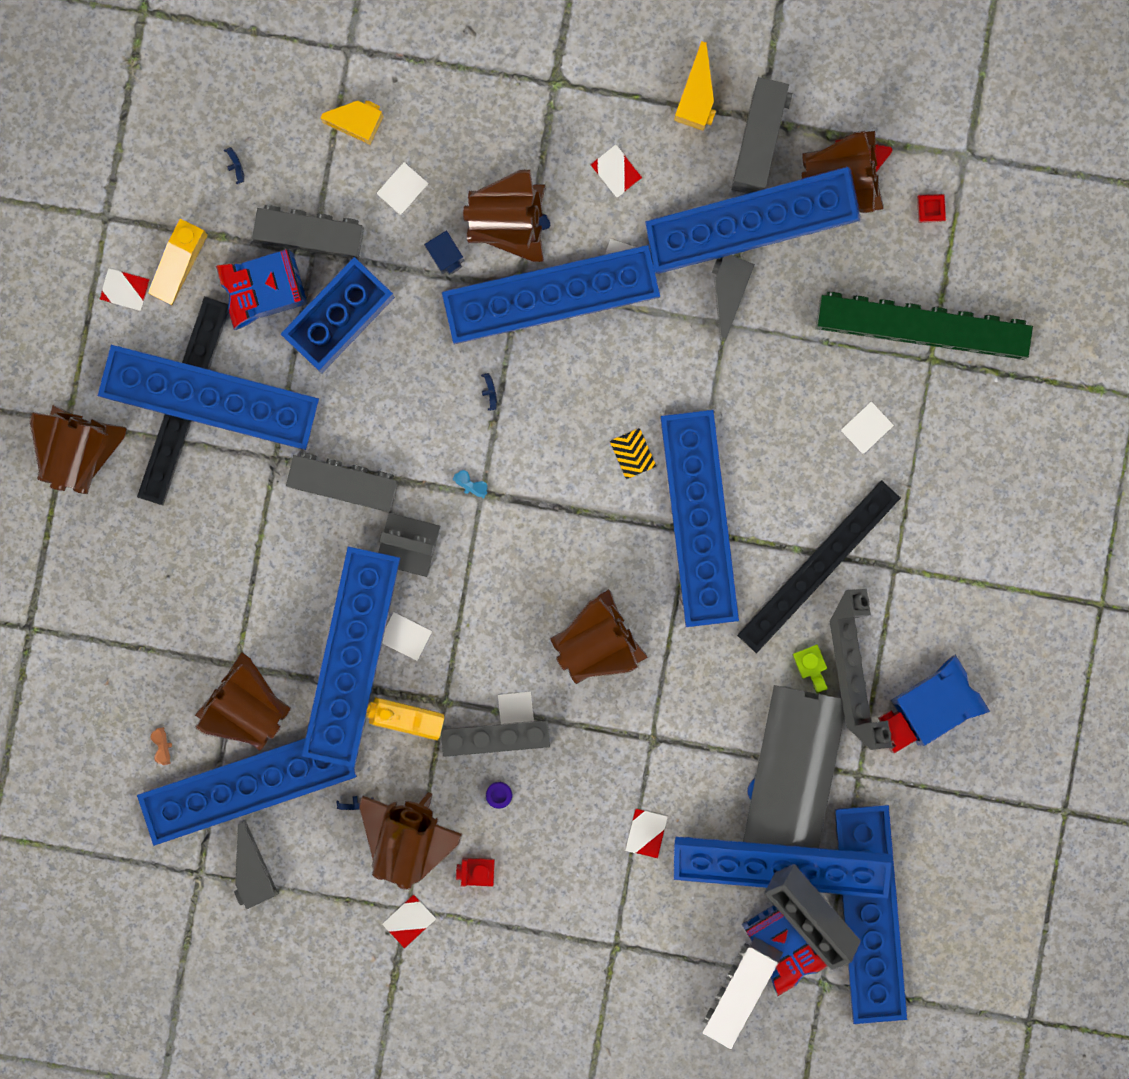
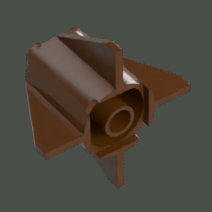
(858, 154)
(508, 215)
(71, 448)
(597, 642)
(242, 707)
(405, 840)

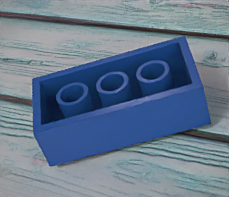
(338, 315)

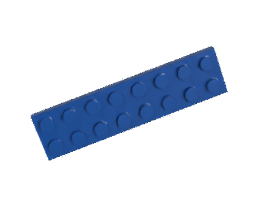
(753, 220)
(551, 294)
(208, 397)
(699, 518)
(351, 657)
(236, 791)
(756, 863)
(877, 966)

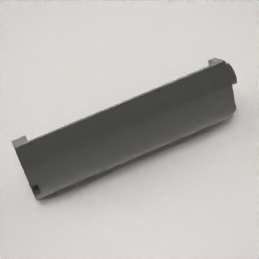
(795, 769)

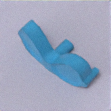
(478, 488)

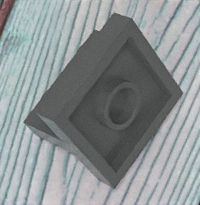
(411, 541)

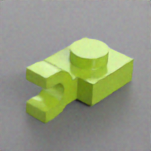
(811, 663)

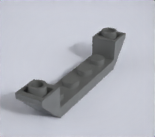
(850, 671)

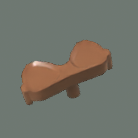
(162, 755)

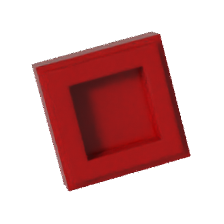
(931, 208)

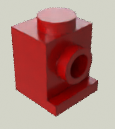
(900, 731)

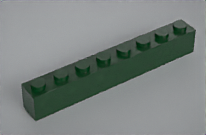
(924, 327)

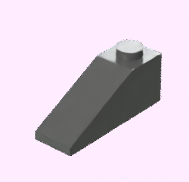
(729, 284)
(252, 876)

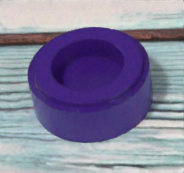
(499, 795)

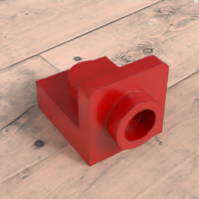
(476, 872)

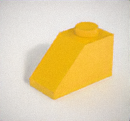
(355, 119)

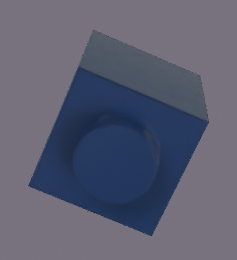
(445, 253)

